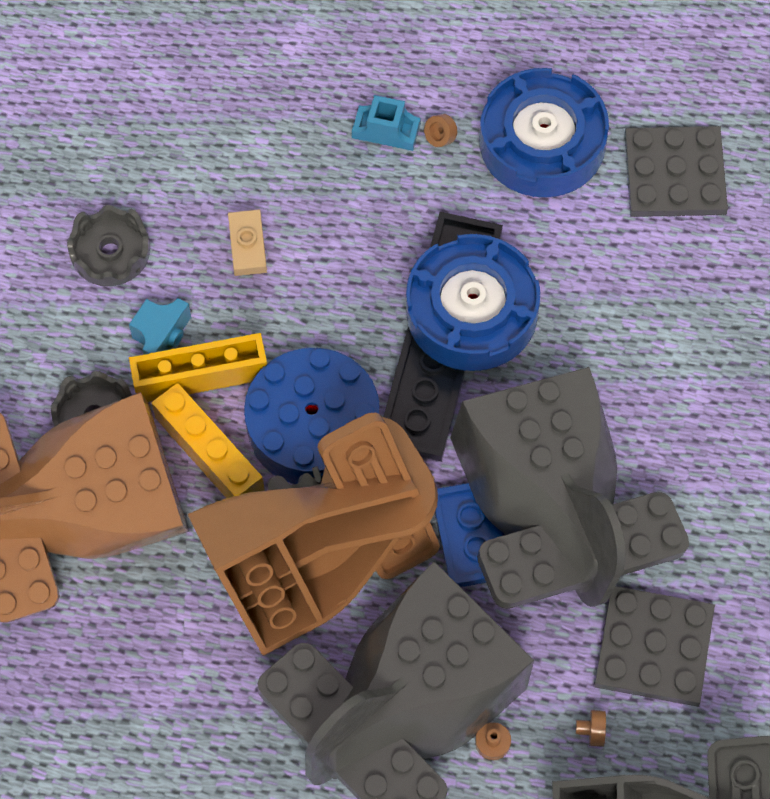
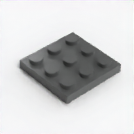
(675, 171)
(655, 646)

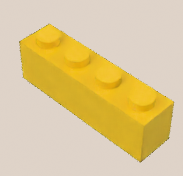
(199, 366)
(206, 443)

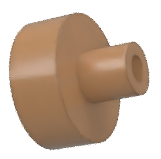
(440, 130)
(594, 728)
(493, 748)

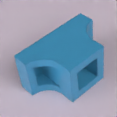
(386, 123)
(160, 325)

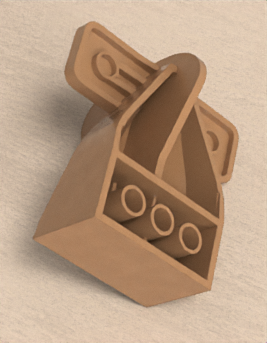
(84, 494)
(310, 550)

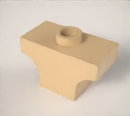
(247, 242)

